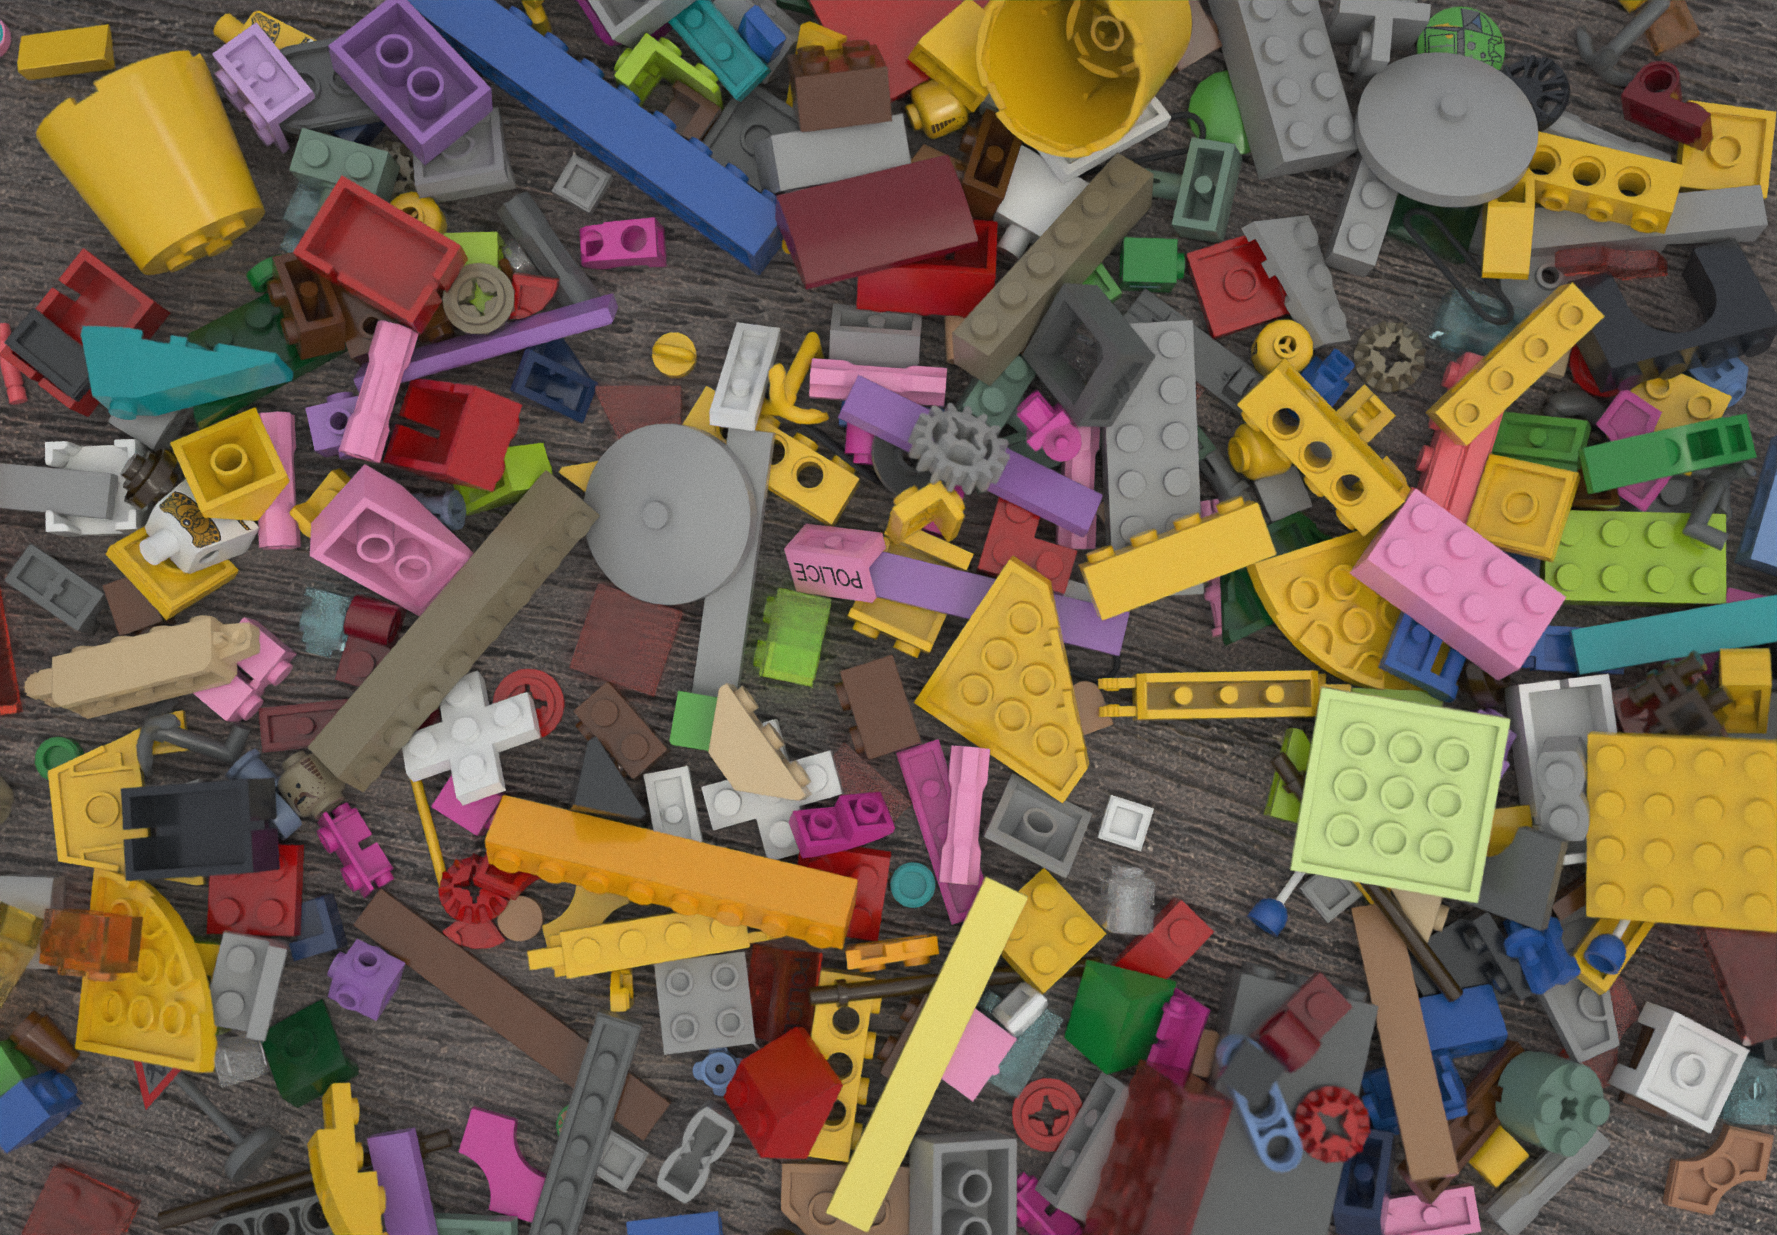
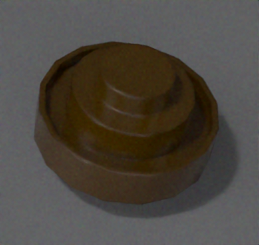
(149, 477)
(1482, 685)

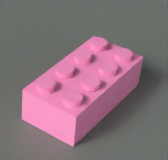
(1458, 585)

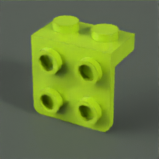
(653, 59)

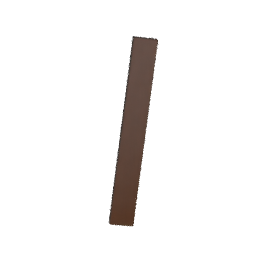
(498, 1003)

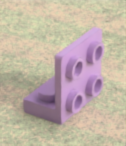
(261, 83)

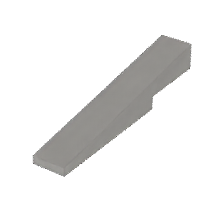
(1696, 218)

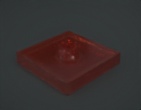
(626, 640)

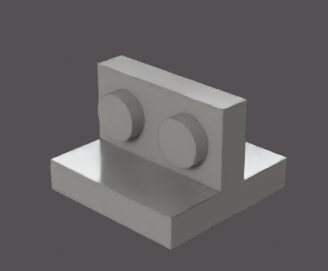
(1374, 30)
(469, 166)
(247, 982)

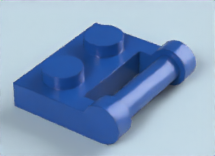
(1412, 655)

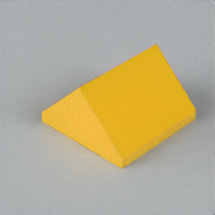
(232, 467)

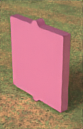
(977, 1055)

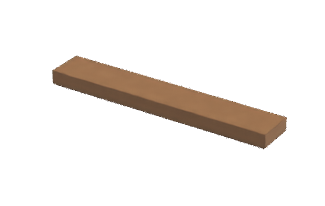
(1404, 1047)

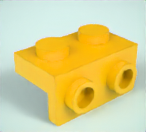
(921, 507)

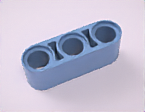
(1269, 1123)

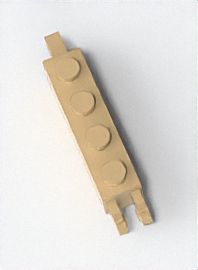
(145, 667)

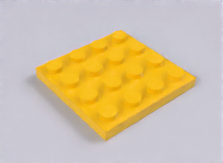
(1682, 830)

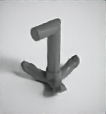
(1607, 56)
(1715, 497)
(163, 726)

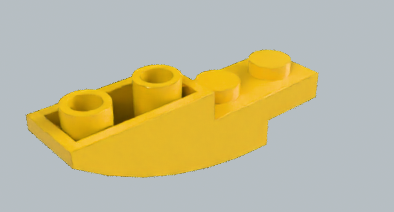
(348, 1198)

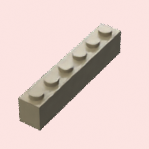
(1063, 254)

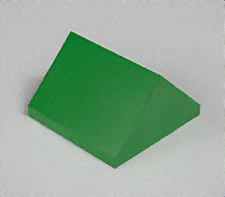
(1117, 1015)

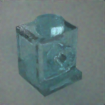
(324, 622)
(1763, 1107)

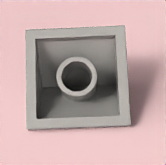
(1037, 825)

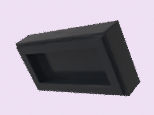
(51, 353)

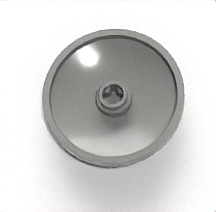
(1446, 129)
(670, 514)

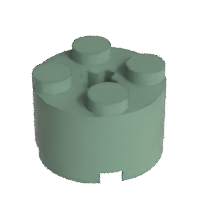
(1551, 1102)

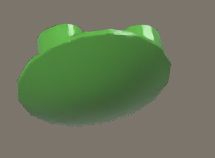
(1218, 108)

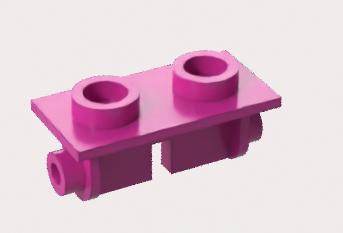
(360, 865)
(1179, 1031)
(1032, 1214)

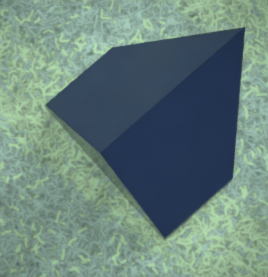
(554, 381)

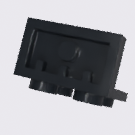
(1474, 957)

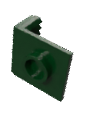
(307, 1055)

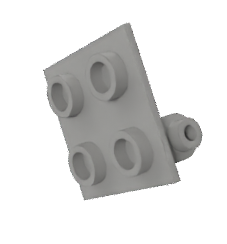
(704, 1003)

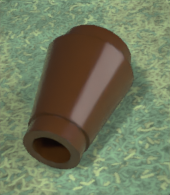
(44, 1042)

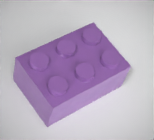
(411, 78)

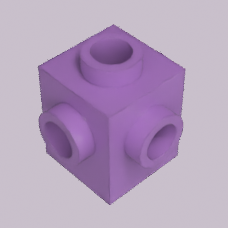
(329, 422)
(364, 979)

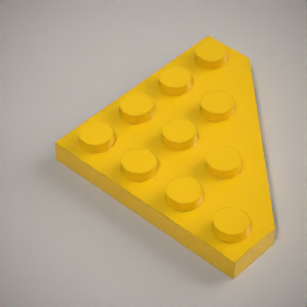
(1012, 684)

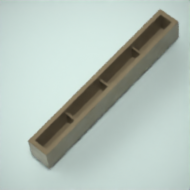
(453, 632)

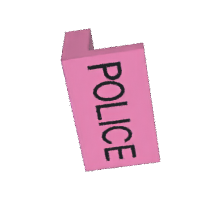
(834, 561)

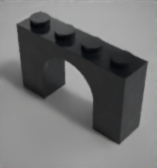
(1734, 312)

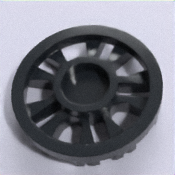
(1536, 89)

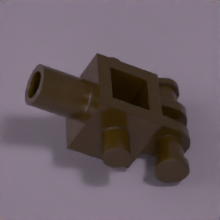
(1690, 710)

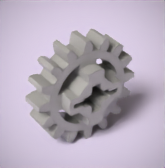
(958, 448)

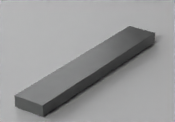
(587, 1124)

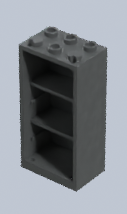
(1241, 1190)

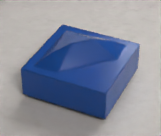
(761, 34)

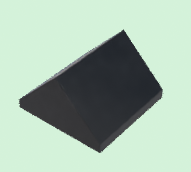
(601, 789)

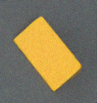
(66, 52)

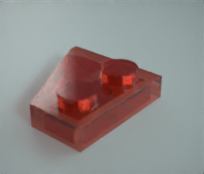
(640, 406)
(80, 1206)

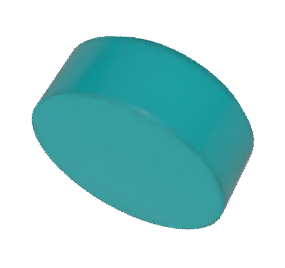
(912, 884)

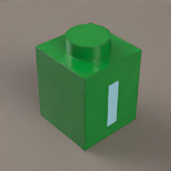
(1150, 264)

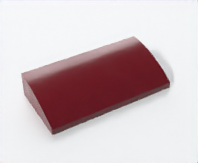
(875, 221)

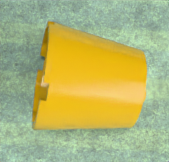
(1078, 70)
(157, 161)

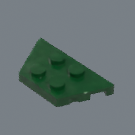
(252, 327)
(1240, 604)

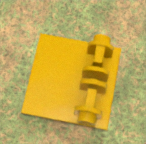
(1682, 401)

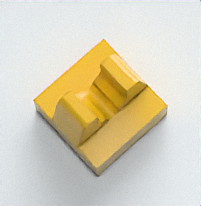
(1365, 413)

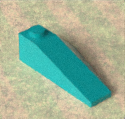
(160, 378)

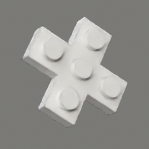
(471, 739)
(772, 814)

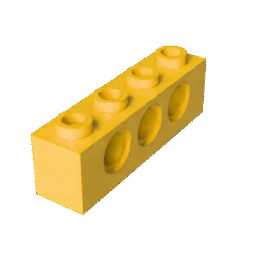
(1609, 172)
(1514, 364)
(1320, 422)
(822, 502)
(842, 1135)

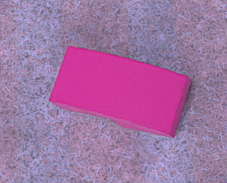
(848, 824)

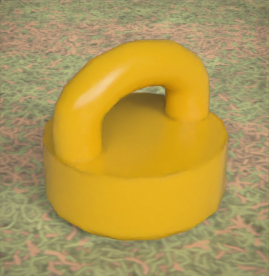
(674, 355)

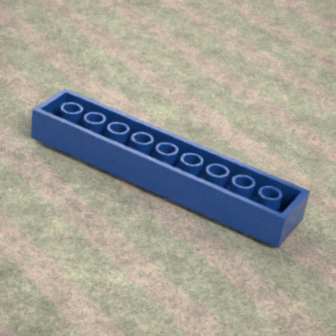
(611, 125)

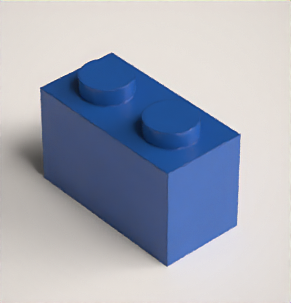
(35, 1108)

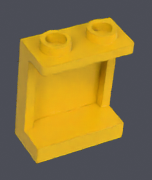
(910, 626)

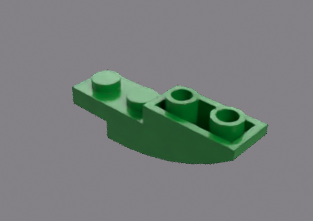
(1667, 453)

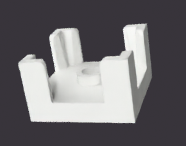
(104, 460)
(1683, 1068)

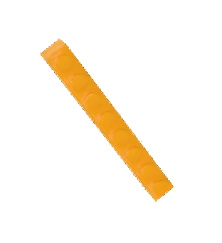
(671, 872)

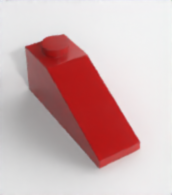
(1173, 941)

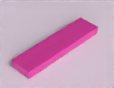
(930, 793)

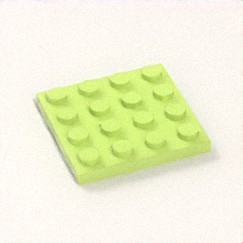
(1399, 794)

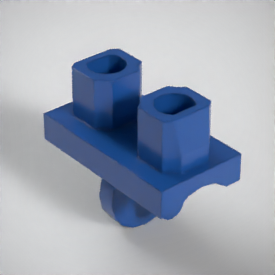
(1327, 377)
(1540, 954)

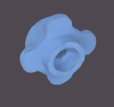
(706, 1069)

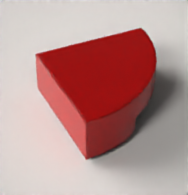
(532, 293)
(475, 935)

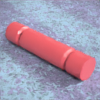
(11, 375)

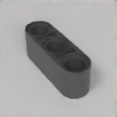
(258, 1218)

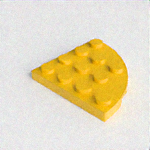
(1331, 612)
(166, 1006)

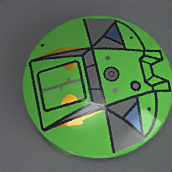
(1463, 33)

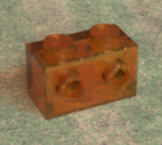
(90, 942)

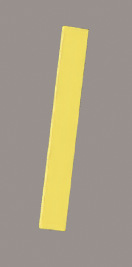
(926, 1054)

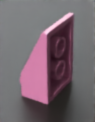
(387, 541)

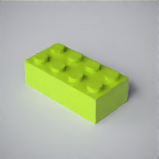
(1636, 561)

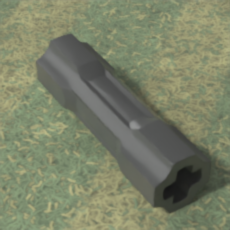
(545, 249)

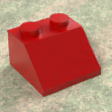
(784, 1095)

